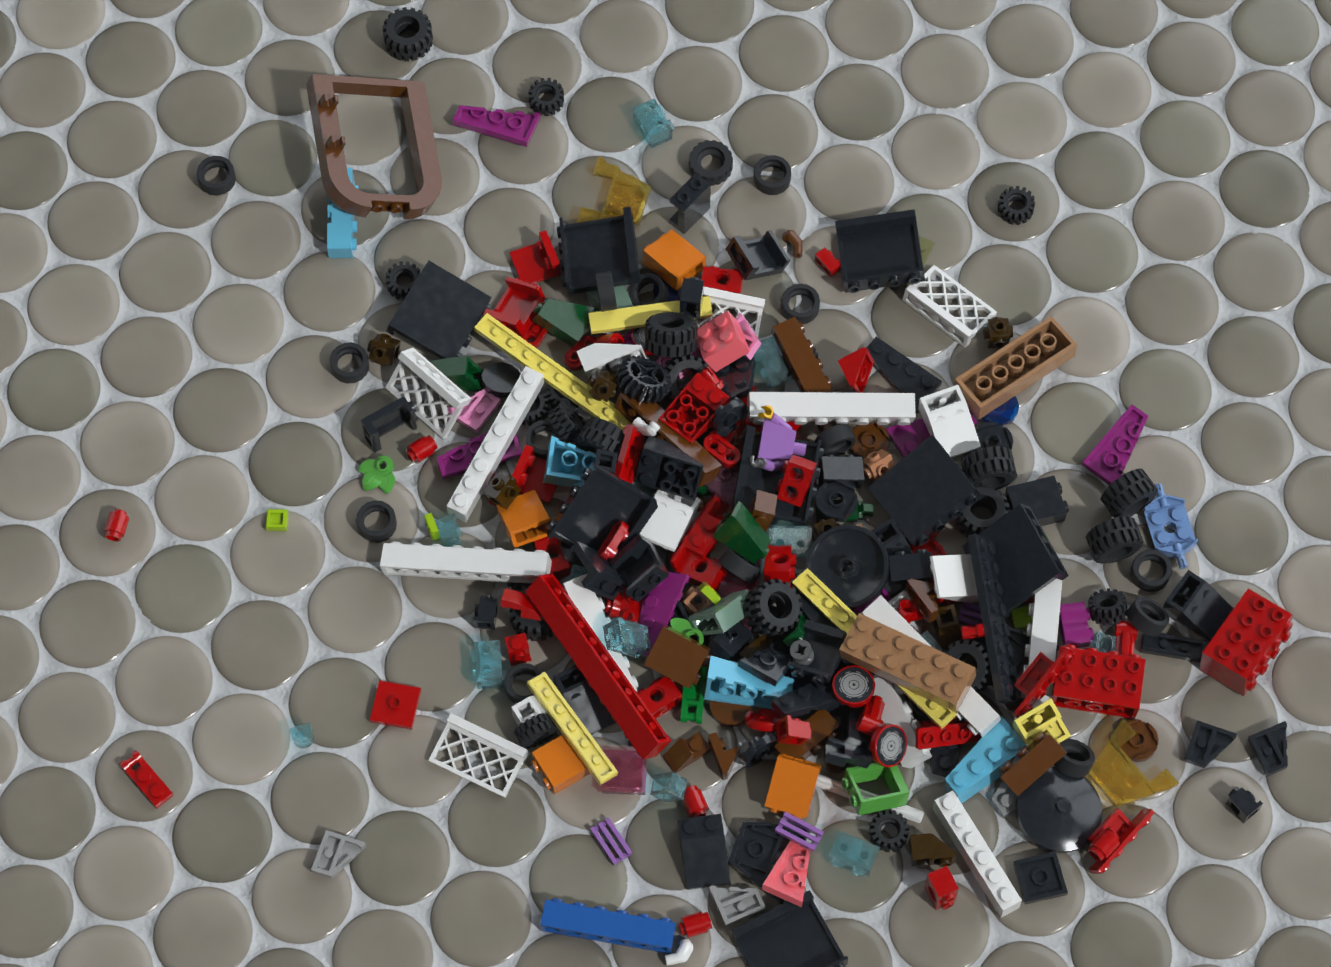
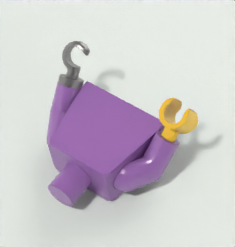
(776, 442)

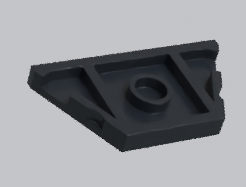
(738, 377)

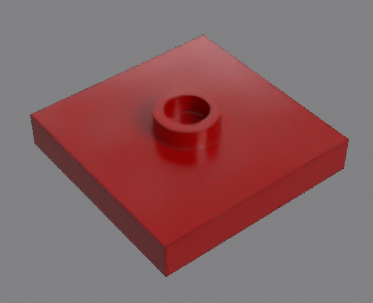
(395, 705)

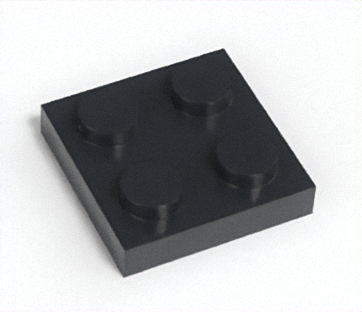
(1040, 878)

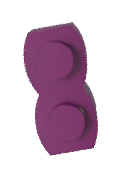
(1074, 624)

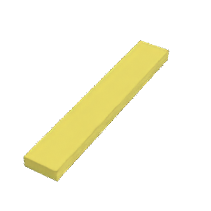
(636, 316)
(572, 728)

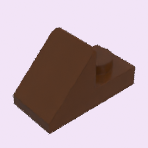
(922, 595)
(686, 752)
(724, 759)

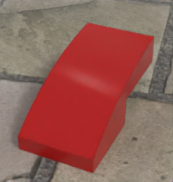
(520, 601)

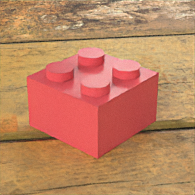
(721, 341)

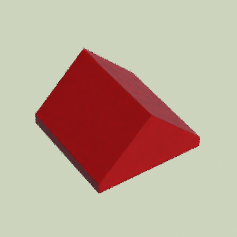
(857, 368)

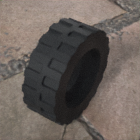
(711, 148)

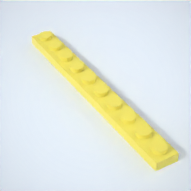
(553, 373)
(843, 619)

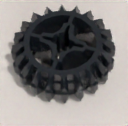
(643, 379)

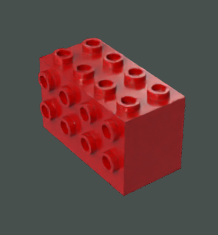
(1246, 642)
(1100, 682)

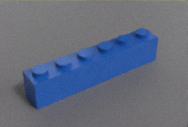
(608, 926)

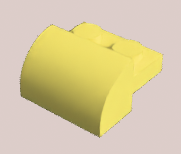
(1039, 719)

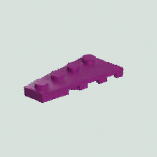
(499, 124)
(910, 436)
(1114, 450)
(458, 459)
(660, 603)

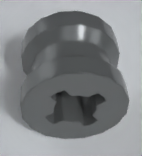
(804, 657)

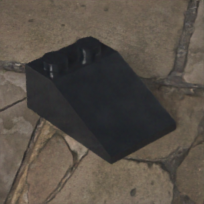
(704, 851)

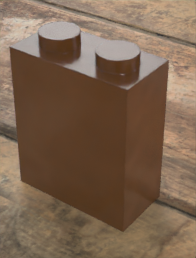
(678, 657)

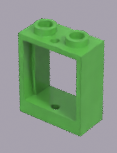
(894, 779)

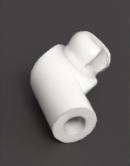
(646, 430)
(682, 954)

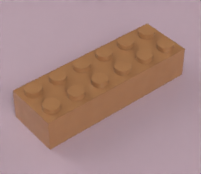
(1016, 367)
(908, 662)

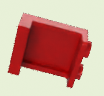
(517, 305)

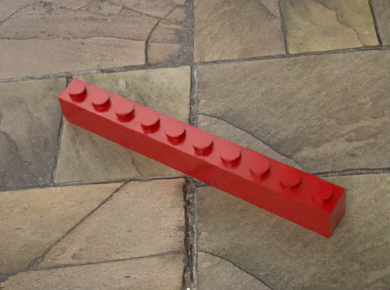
(598, 666)

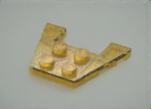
(623, 192)
(1120, 777)

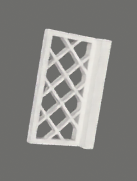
(737, 302)
(939, 314)
(433, 380)
(483, 737)

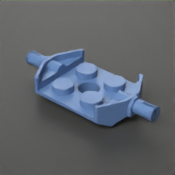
(1170, 511)

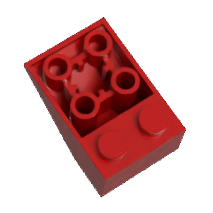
(694, 408)

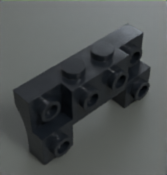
(853, 744)

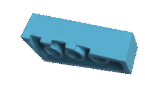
(341, 229)
(565, 463)
(735, 685)
(983, 761)

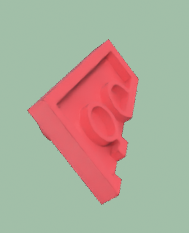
(789, 874)

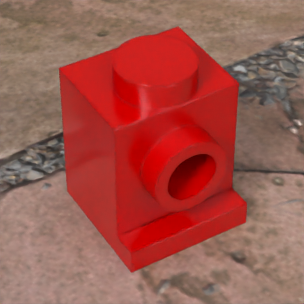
(518, 649)
(793, 731)

